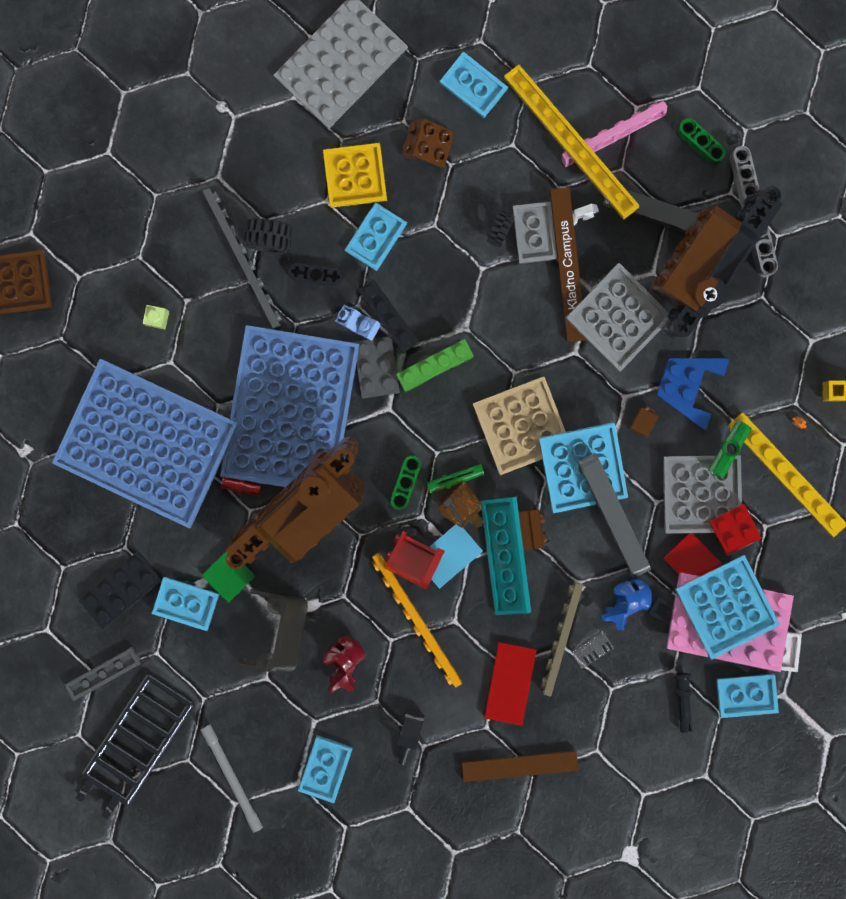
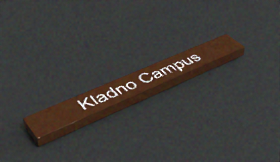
(566, 256)

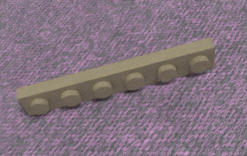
(558, 646)

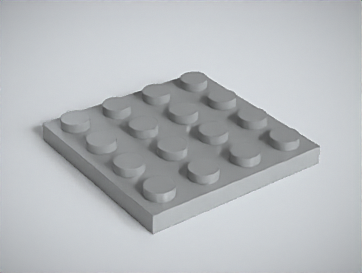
(618, 317)
(697, 495)

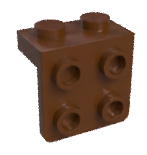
(428, 142)

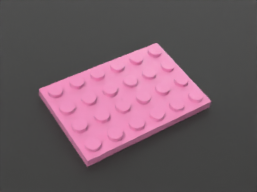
(761, 652)

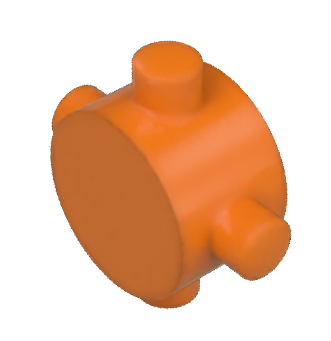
(799, 422)

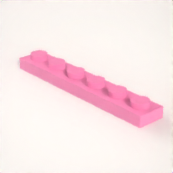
(622, 129)

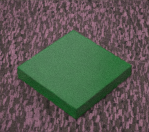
(228, 581)

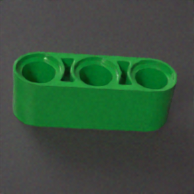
(710, 143)
(405, 492)

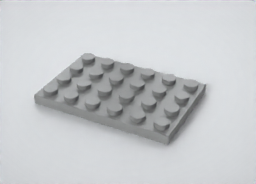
(340, 61)

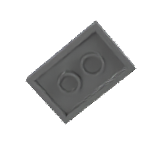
(377, 367)

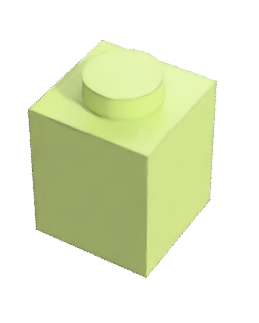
(155, 317)

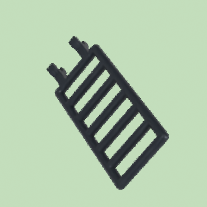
(118, 726)

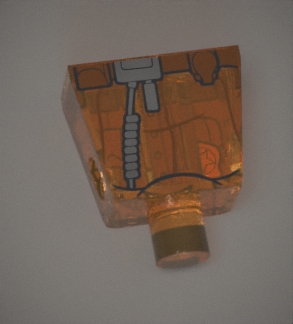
(462, 507)

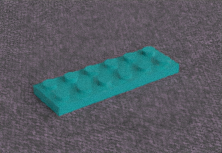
(506, 556)

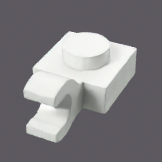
(586, 212)

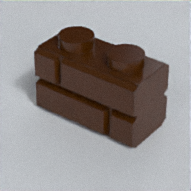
(532, 530)

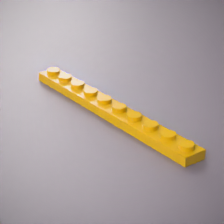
(571, 142)

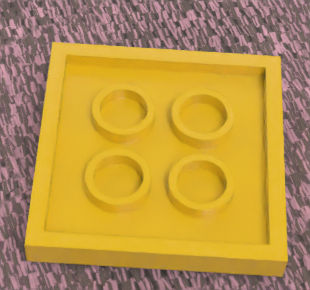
(355, 175)

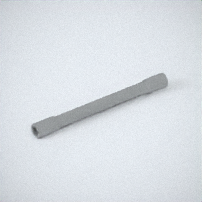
(250, 814)

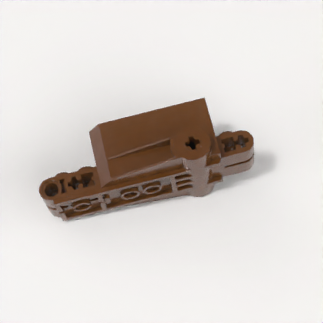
(303, 509)

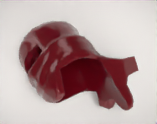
(344, 657)

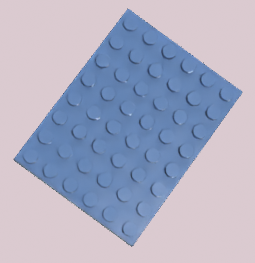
(287, 403)
(145, 443)

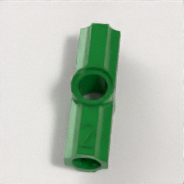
(735, 438)

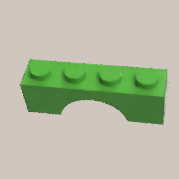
(434, 365)

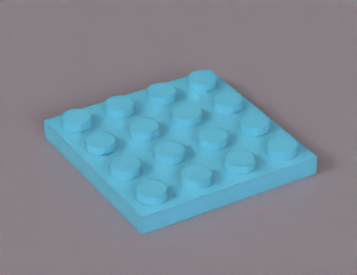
(563, 476)
(727, 607)

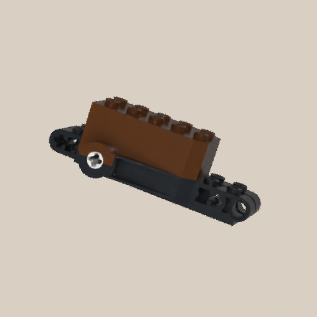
(710, 257)

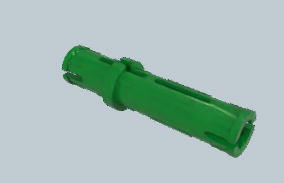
(455, 478)

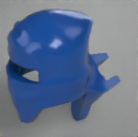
(630, 598)

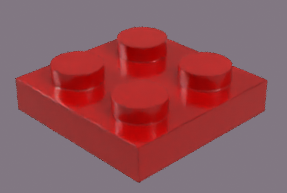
(735, 529)

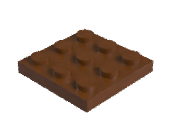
(24, 282)

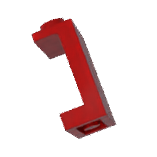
(413, 560)

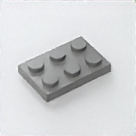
(534, 232)

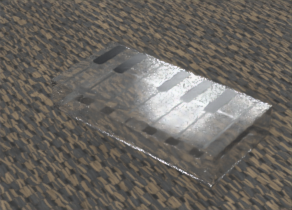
(592, 650)

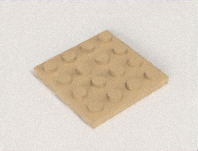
(516, 422)

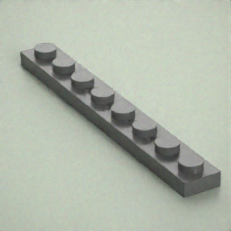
(240, 250)

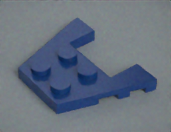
(682, 381)

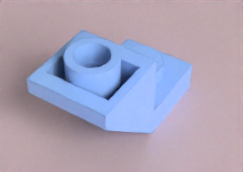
(357, 322)

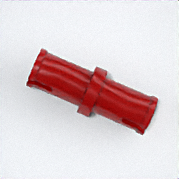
(240, 486)

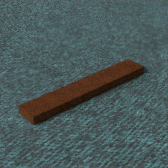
(520, 766)

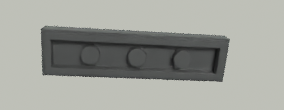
(102, 674)

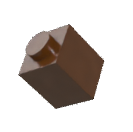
(644, 421)

